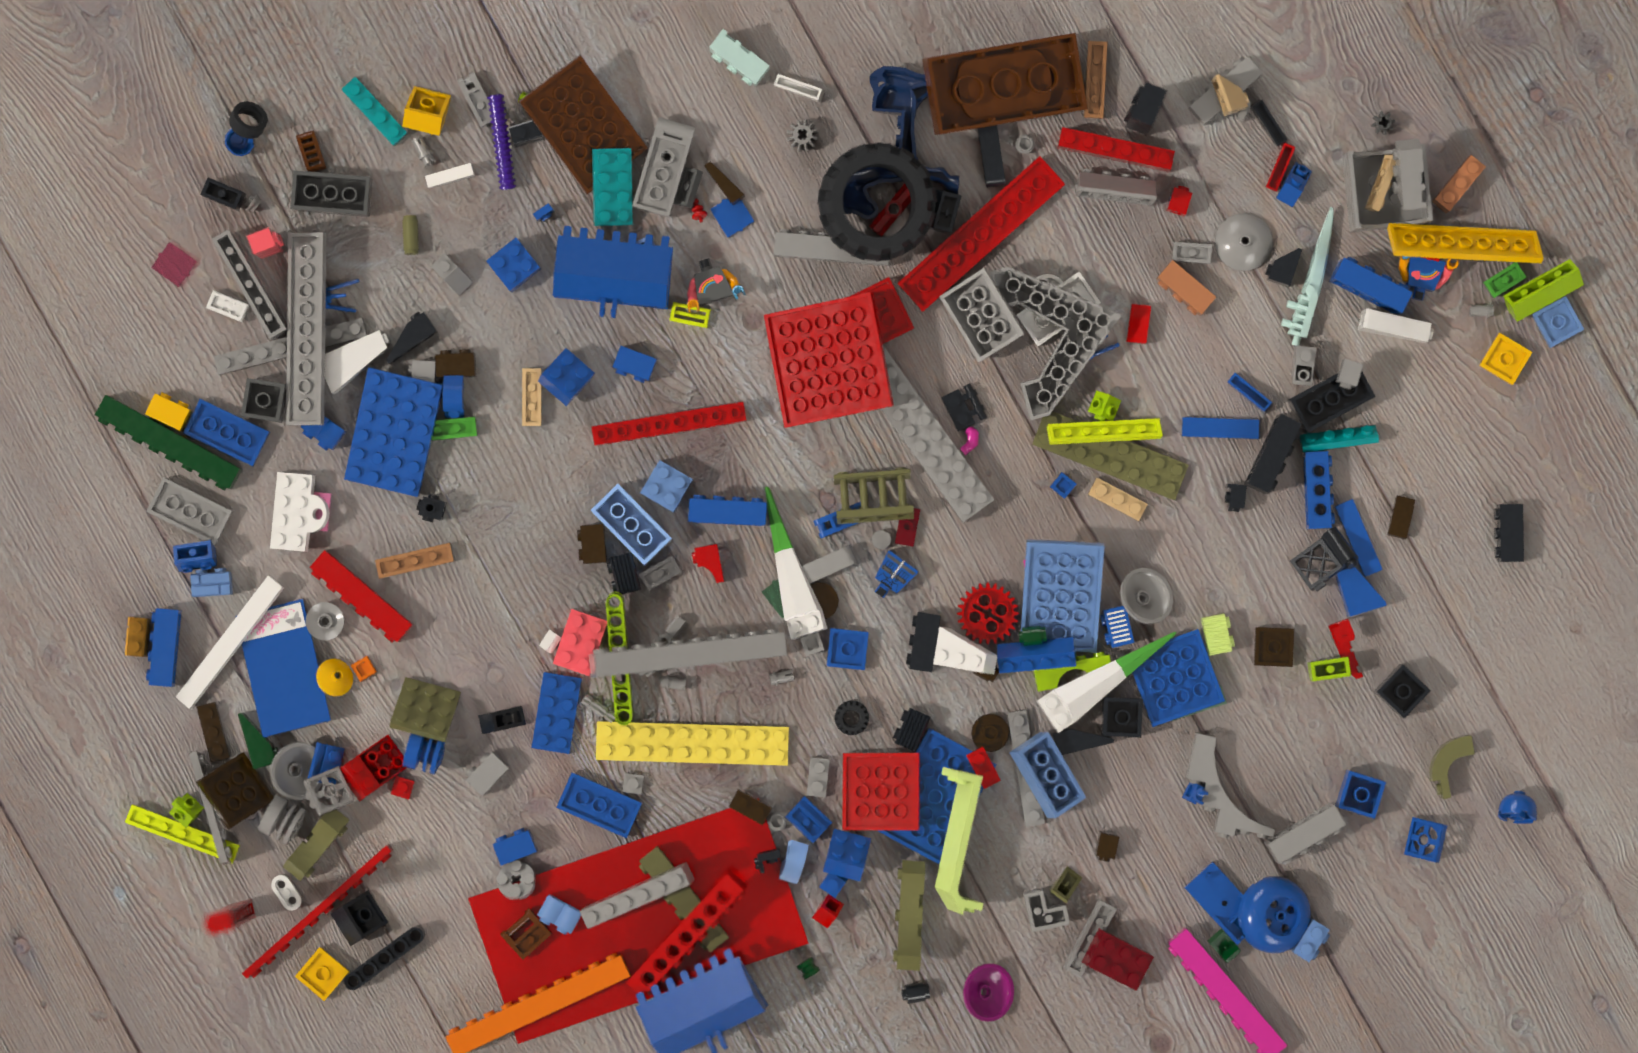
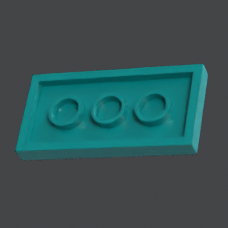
(612, 186)

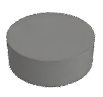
(881, 539)

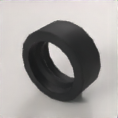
(243, 129)

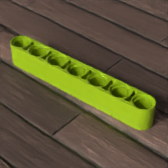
(621, 629)

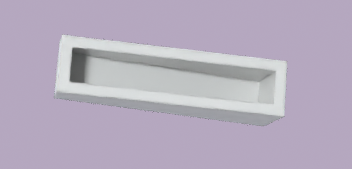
(799, 88)
(450, 175)

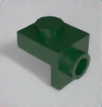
(1224, 946)

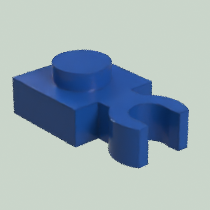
(1194, 793)

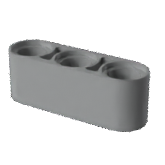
(829, 564)

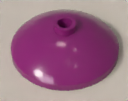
(996, 994)

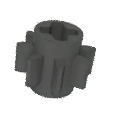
(1386, 118)

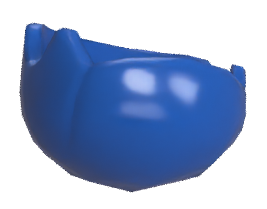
(238, 145)

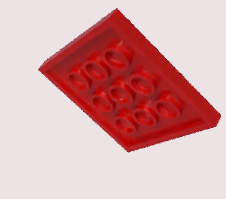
(881, 791)

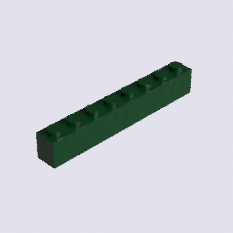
(168, 442)

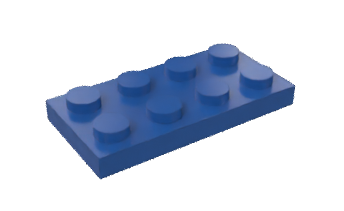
(226, 432)
(556, 713)
(599, 805)

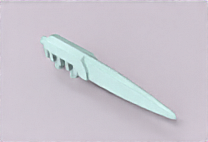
(1312, 286)

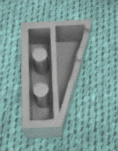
(1408, 174)

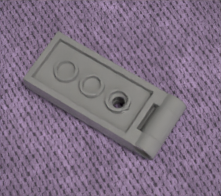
(659, 176)

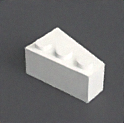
(961, 653)

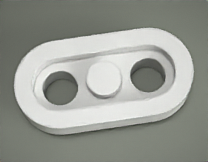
(285, 893)

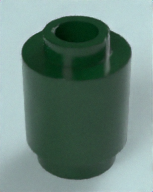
(1032, 635)

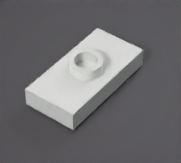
(227, 306)

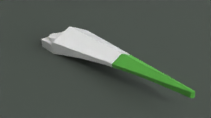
(799, 602)
(1074, 699)

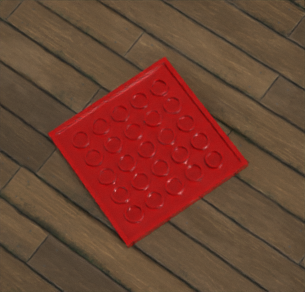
(828, 360)

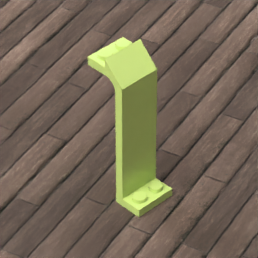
(957, 841)

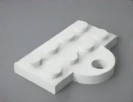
(1042, 329)
(295, 512)

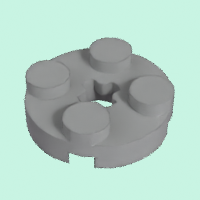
(513, 870)

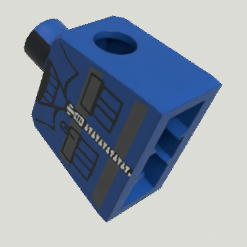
(893, 574)

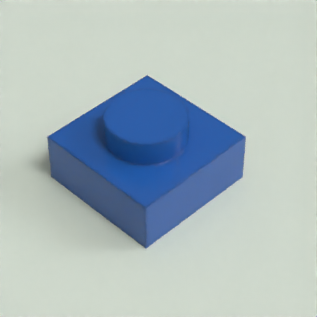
(544, 213)
(1063, 485)

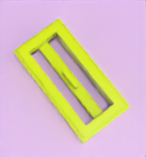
(674, 311)

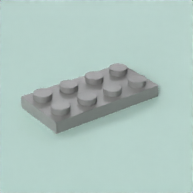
(189, 511)

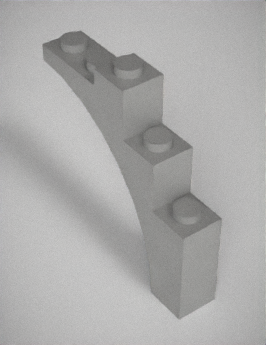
(1228, 818)

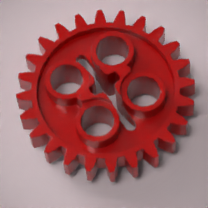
(979, 628)

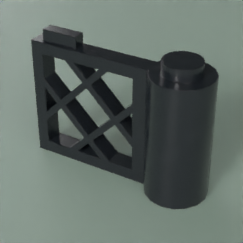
(1338, 551)

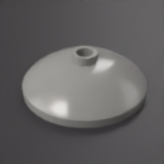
(1230, 246)
(1153, 591)
(291, 783)

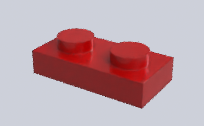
(983, 767)

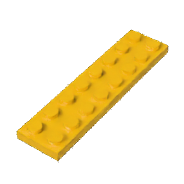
(1465, 243)

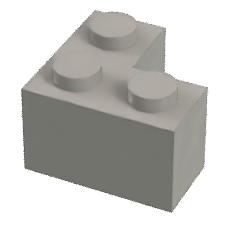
(1044, 917)

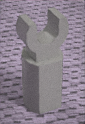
(673, 629)

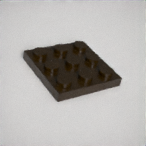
(235, 790)

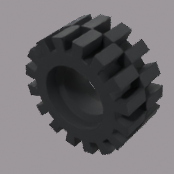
(851, 729)

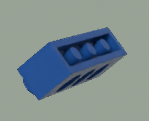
(1314, 520)

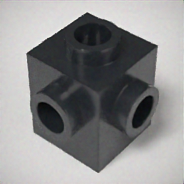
(438, 508)

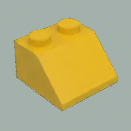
(426, 110)

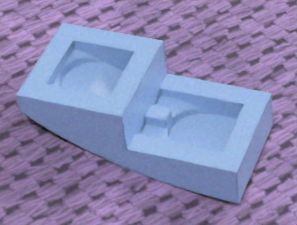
(794, 862)

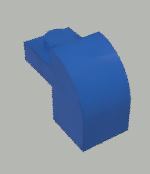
(453, 397)

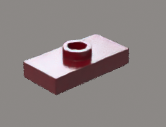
(907, 530)

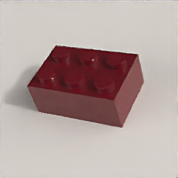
(1117, 959)

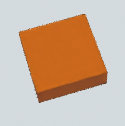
(363, 668)

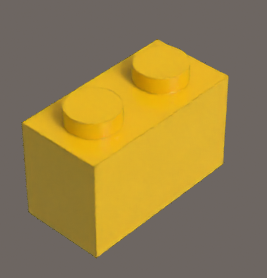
(169, 412)

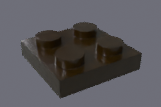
(1273, 647)

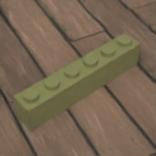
(684, 899)

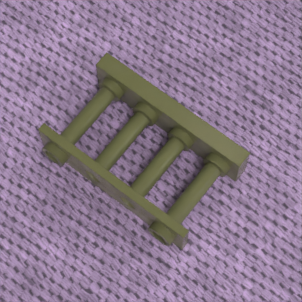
(884, 511)

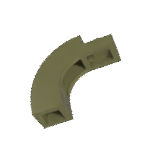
(1444, 757)

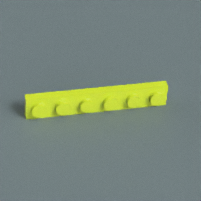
(1104, 431)
(176, 831)

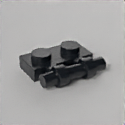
(958, 409)

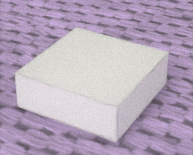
(550, 641)

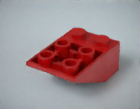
(373, 767)

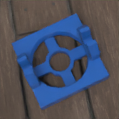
(1410, 848)

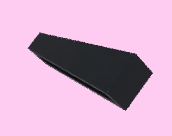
(1268, 122)

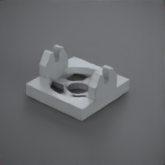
(341, 785)

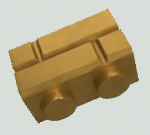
(137, 636)

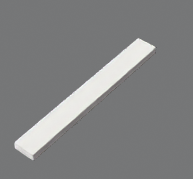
(229, 642)

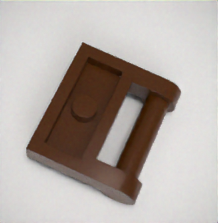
(529, 939)

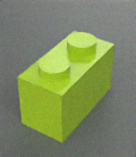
(1329, 669)

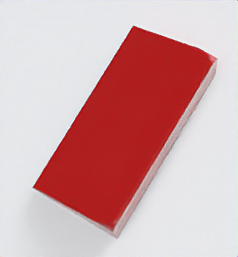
(1138, 323)

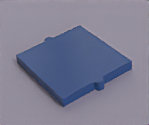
(731, 217)

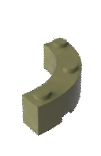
(910, 915)

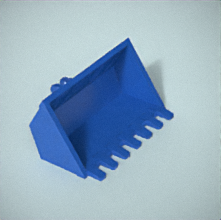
(612, 270)
(700, 1006)

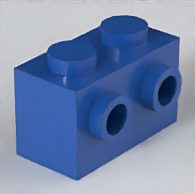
(195, 556)

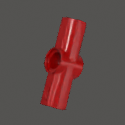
(885, 219)

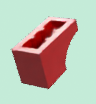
(709, 558)

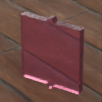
(174, 264)

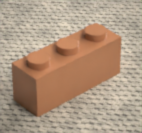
(1458, 184)
(1185, 288)

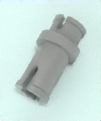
(424, 153)

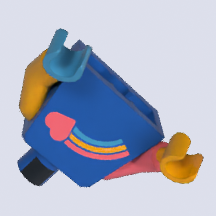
(1425, 274)

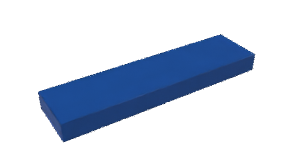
(1220, 428)
(1358, 537)

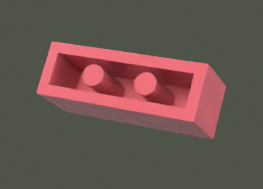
(265, 243)

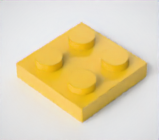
(1505, 358)
(322, 973)

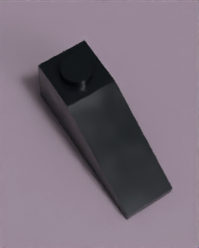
(414, 334)
(1075, 740)

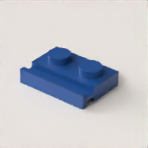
(324, 759)
(808, 819)

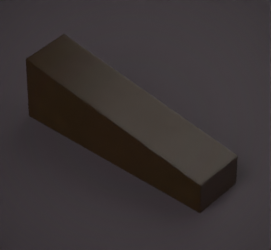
(727, 187)

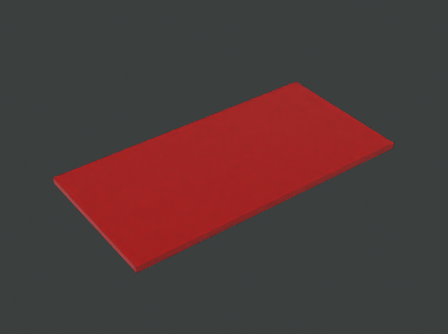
(757, 925)

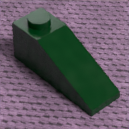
(259, 748)

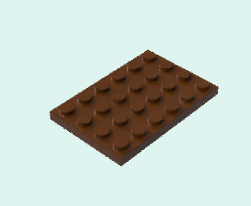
(578, 117)

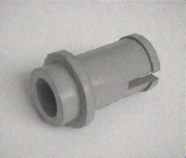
(1481, 310)
(781, 677)
(673, 683)

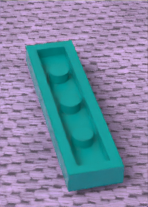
(374, 111)
(1339, 438)

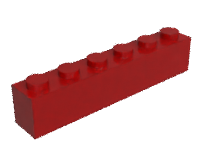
(1115, 149)
(360, 595)

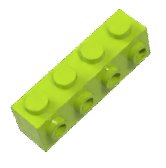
(1543, 290)

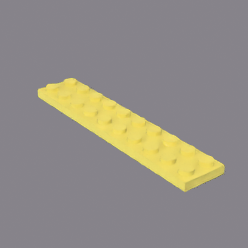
(692, 743)

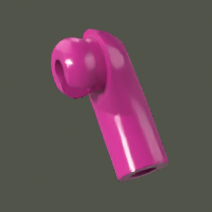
(972, 440)

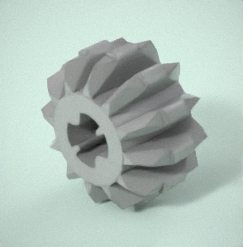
(795, 135)

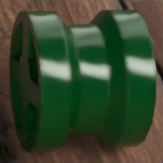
(808, 968)

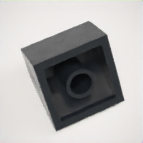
(359, 918)

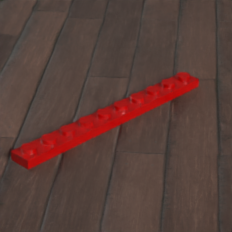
(312, 918)

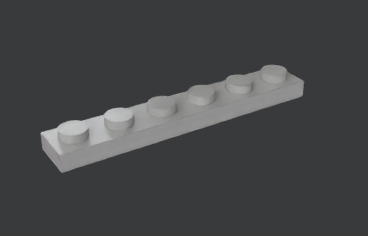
(1019, 734)
(218, 833)

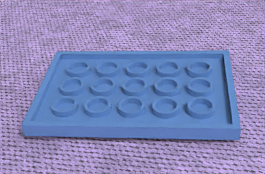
(1064, 590)

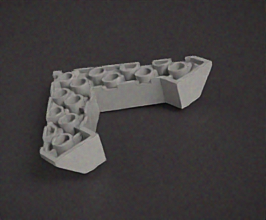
(1084, 328)

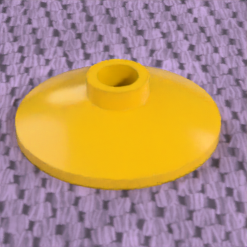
(329, 683)

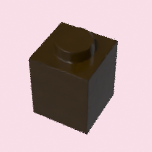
(1106, 846)

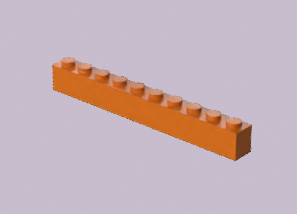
(538, 1005)

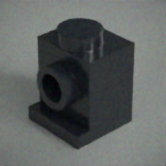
(1235, 497)

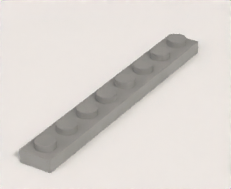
(277, 349)

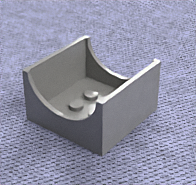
(1359, 177)

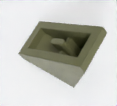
(1065, 884)

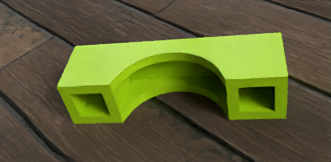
(1049, 678)

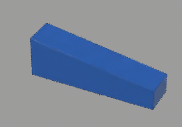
(1250, 393)

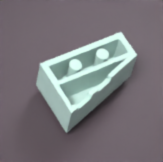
(738, 58)

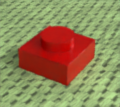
(402, 787)

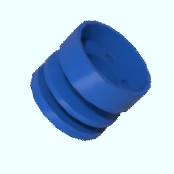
(423, 751)

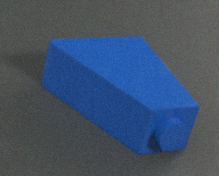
(1357, 592)

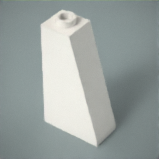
(1395, 326)
(351, 359)

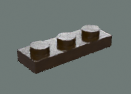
(213, 732)

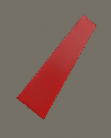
(1280, 166)

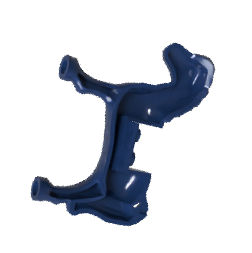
(901, 96)

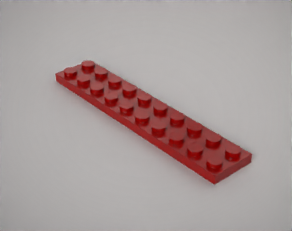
(981, 234)

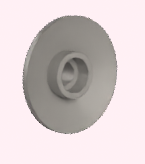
(317, 614)

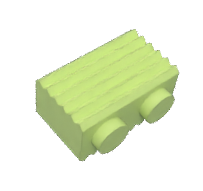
(1216, 634)

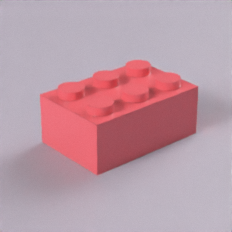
(580, 637)

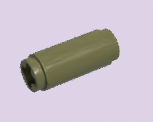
(410, 235)

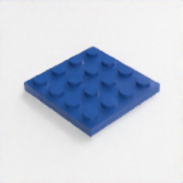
(1177, 680)

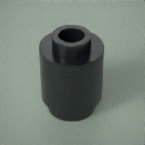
(915, 992)

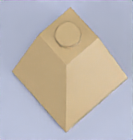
(1229, 95)

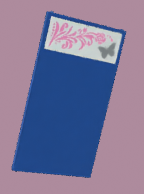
(284, 671)

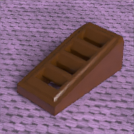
(311, 134)

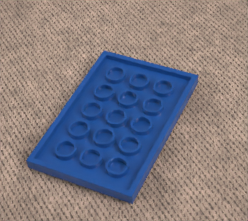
(393, 432)
(935, 794)

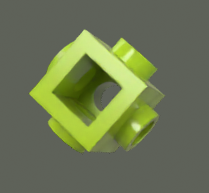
(1104, 406)
(186, 809)

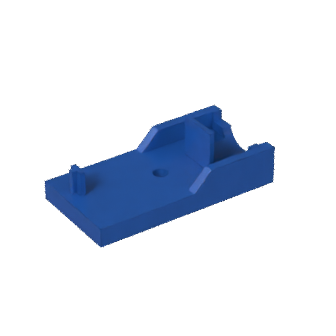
(1210, 890)

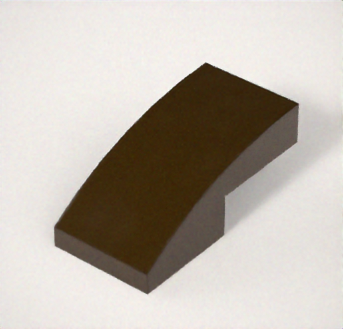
(1401, 517)

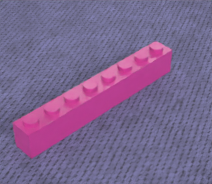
(1226, 992)

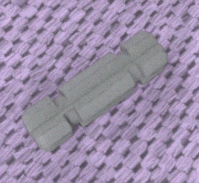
(598, 708)

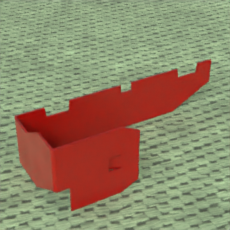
(1342, 635)

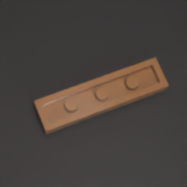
(1095, 79)
(414, 560)

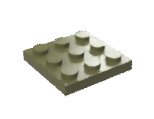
(425, 709)

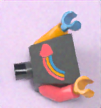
(711, 285)

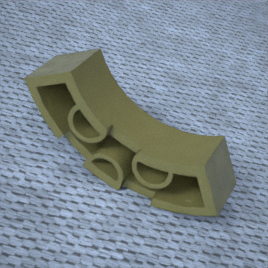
(319, 840)

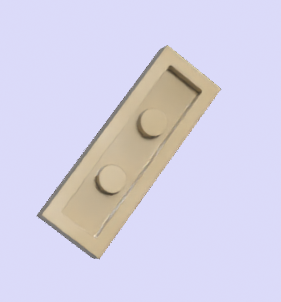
(1381, 184)
(531, 397)
(1117, 499)

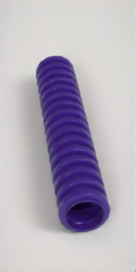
(501, 141)

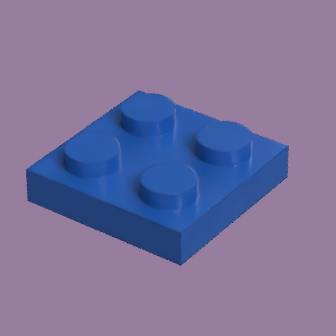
(847, 649)

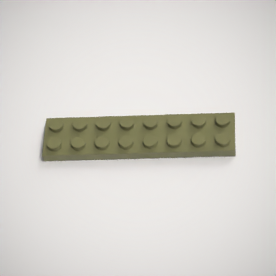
(1118, 459)

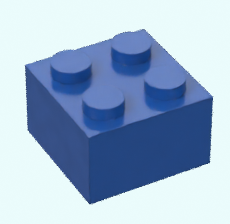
(513, 265)
(566, 377)
(1360, 794)
(847, 855)

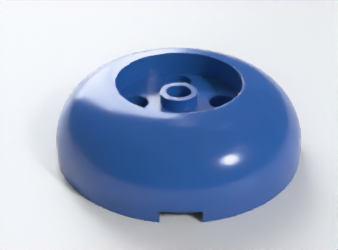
(1256, 908)

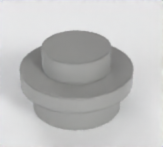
(1024, 144)
(252, 203)
(776, 821)

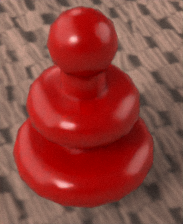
(697, 210)

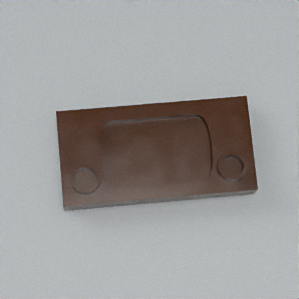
(1004, 84)

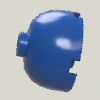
(1518, 808)

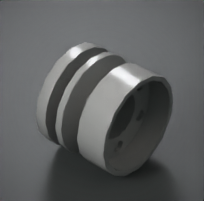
(282, 820)

